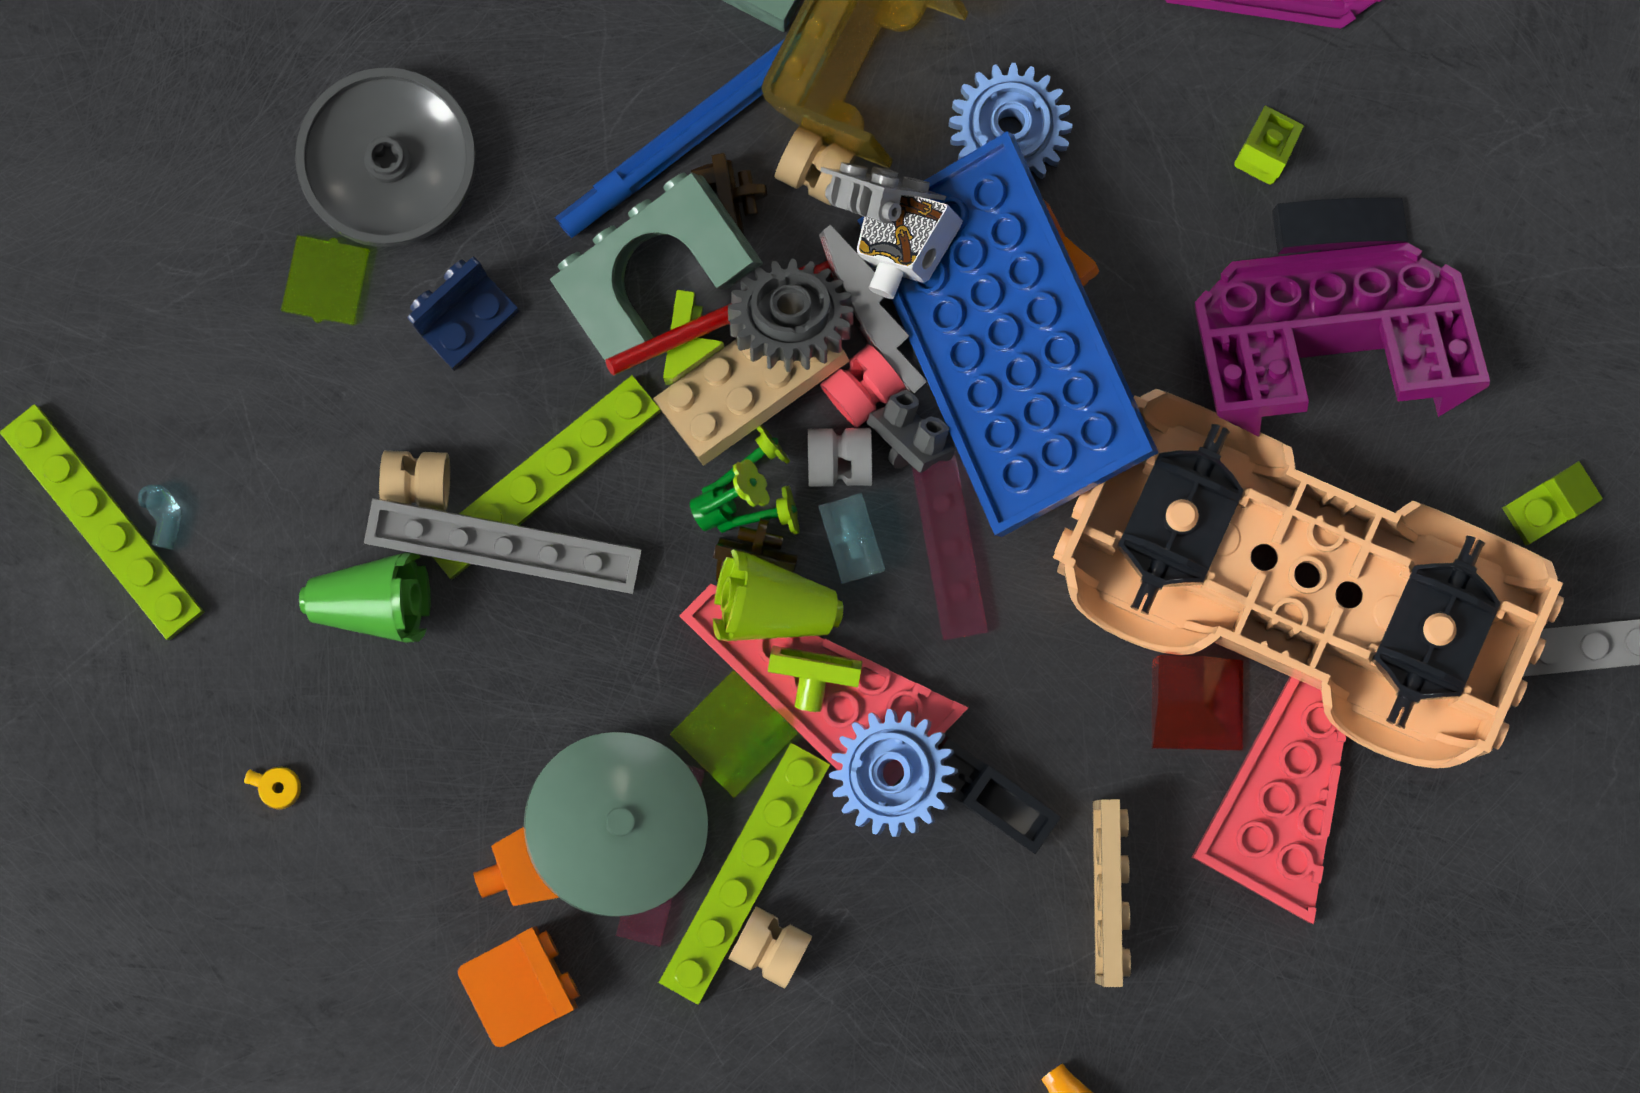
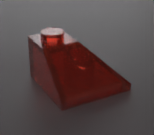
(1197, 703)

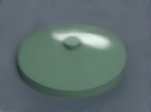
(615, 824)

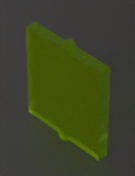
(325, 280)

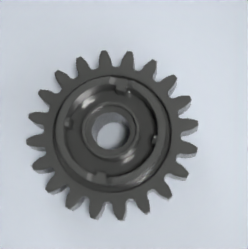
(790, 315)

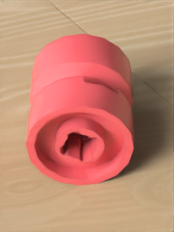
(862, 385)

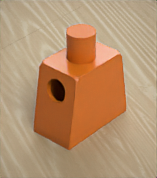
(512, 873)

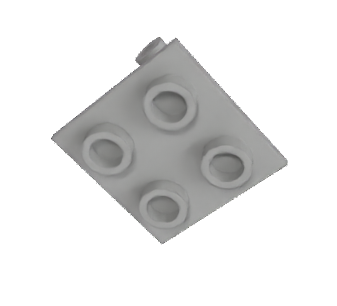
(873, 194)

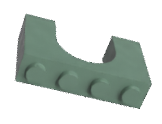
(595, 280)

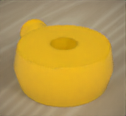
(267, 782)

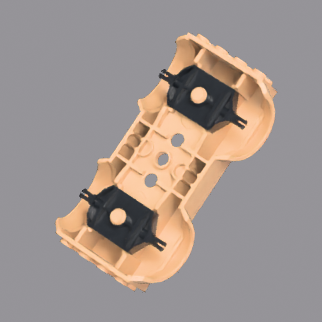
(1406, 672)

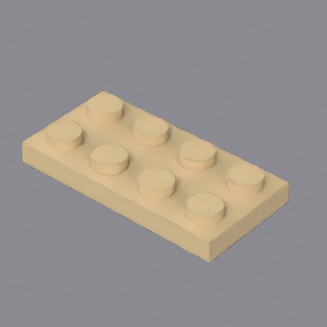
(735, 395)
(1110, 912)

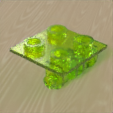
(733, 733)

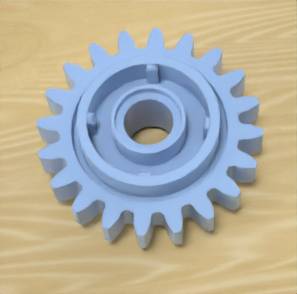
(1016, 98)
(922, 773)

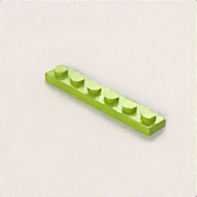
(562, 460)
(102, 522)
(744, 873)

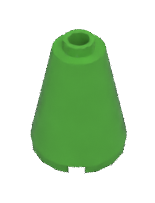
(372, 598)

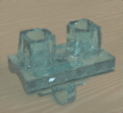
(851, 538)

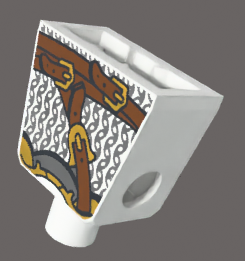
(909, 245)

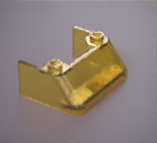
(824, 58)

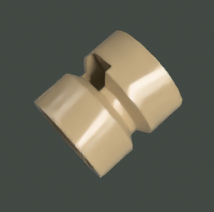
(801, 156)
(415, 479)
(770, 947)

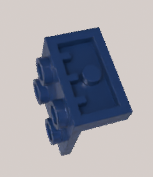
(461, 312)

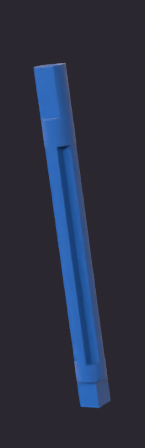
(668, 146)

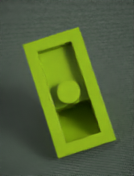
(1268, 145)
(693, 353)
(1552, 503)

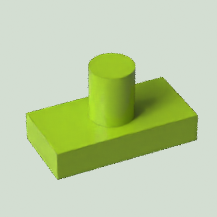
(813, 673)

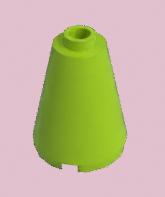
(771, 602)

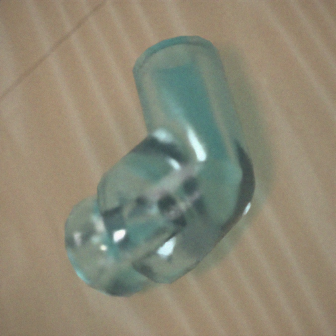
(166, 513)

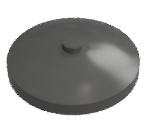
(385, 157)

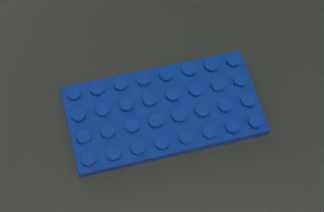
(1018, 348)

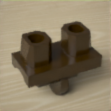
(722, 180)
(760, 539)

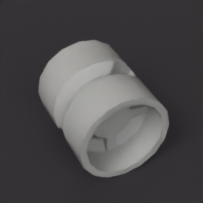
(839, 457)

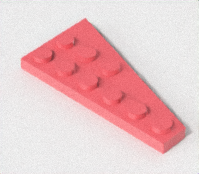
(842, 704)
(1280, 805)

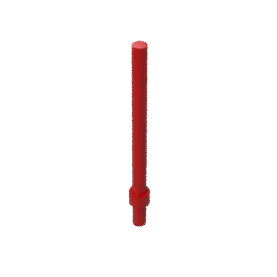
(677, 336)

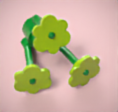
(717, 503)

